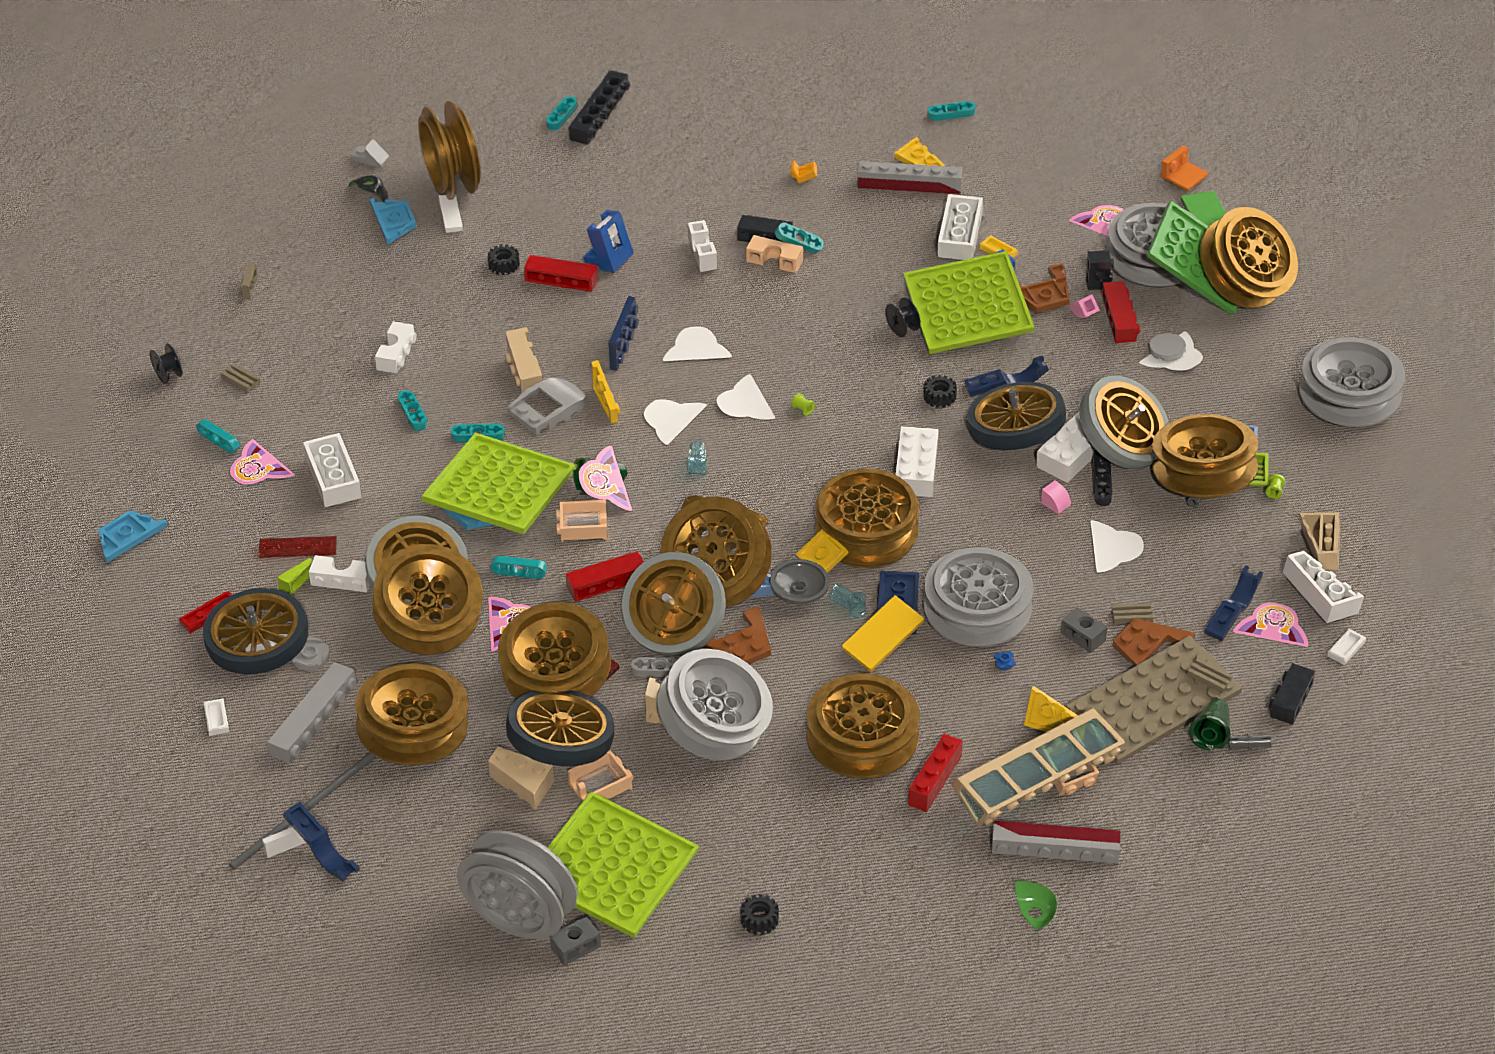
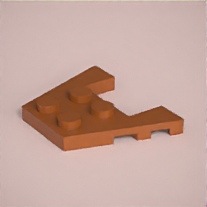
(1048, 293)
(1143, 638)
(749, 643)

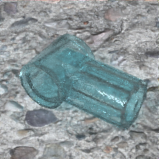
(697, 460)
(853, 601)

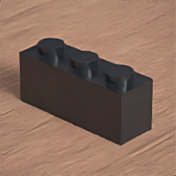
(759, 227)
(1291, 693)

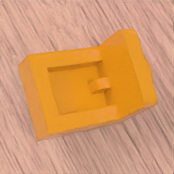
(804, 172)

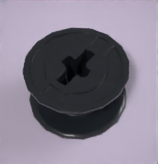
(901, 317)
(165, 363)

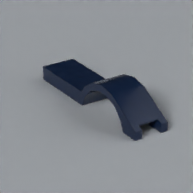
(996, 378)
(1237, 603)
(319, 842)

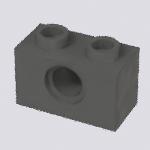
(1084, 630)
(575, 941)

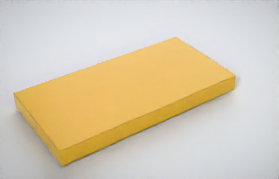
(882, 633)

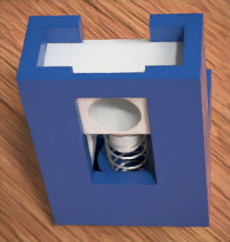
(609, 242)

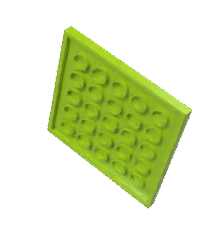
(969, 302)
(498, 483)
(620, 862)

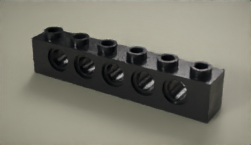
(599, 107)

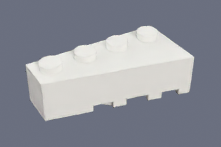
(1321, 588)

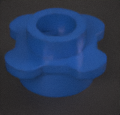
(1004, 660)

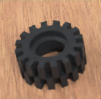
(503, 259)
(940, 398)
(759, 905)

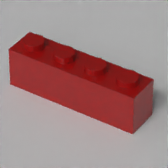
(561, 273)
(1120, 312)
(602, 576)
(935, 772)

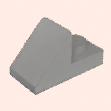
(370, 155)

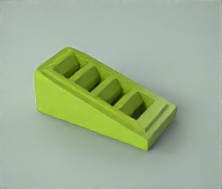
(1262, 458)
(295, 577)

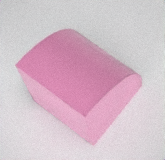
(1084, 307)
(1055, 497)

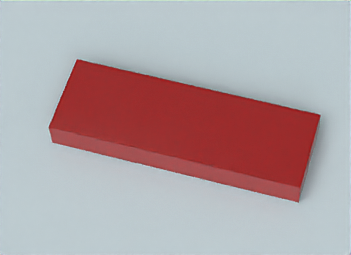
(196, 618)

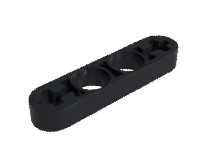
(1102, 477)

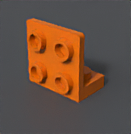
(1180, 171)

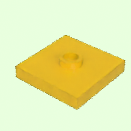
(823, 550)

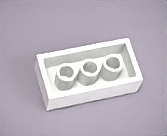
(960, 227)
(1066, 451)
(918, 459)
(332, 470)

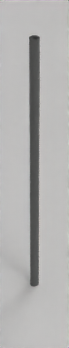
(309, 805)

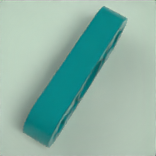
(942, 112)
(551, 121)
(806, 236)
(412, 416)
(471, 428)
(217, 436)
(532, 564)

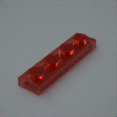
(298, 546)

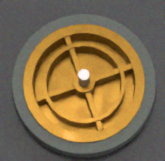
(1122, 421)
(406, 533)
(673, 604)

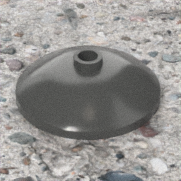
(799, 581)

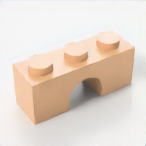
(762, 249)

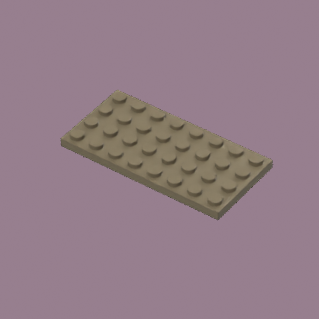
(1154, 697)

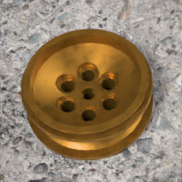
(869, 515)

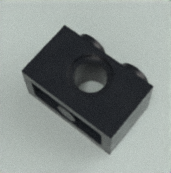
(1098, 269)

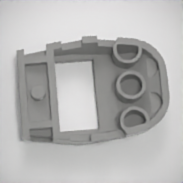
(559, 390)

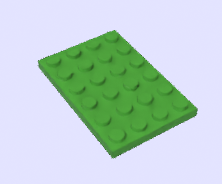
(1178, 251)

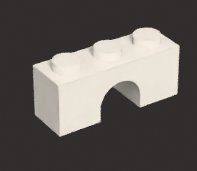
(702, 249)
(393, 356)
(323, 574)

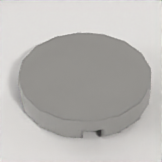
(1167, 346)
(310, 659)

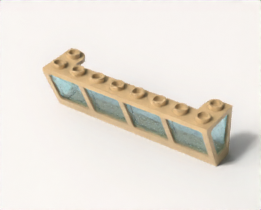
(1037, 766)

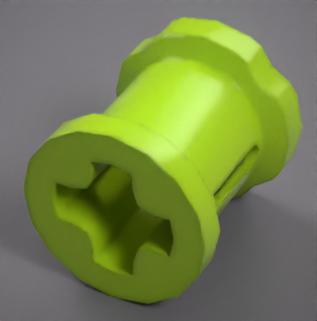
(802, 404)
(1275, 486)

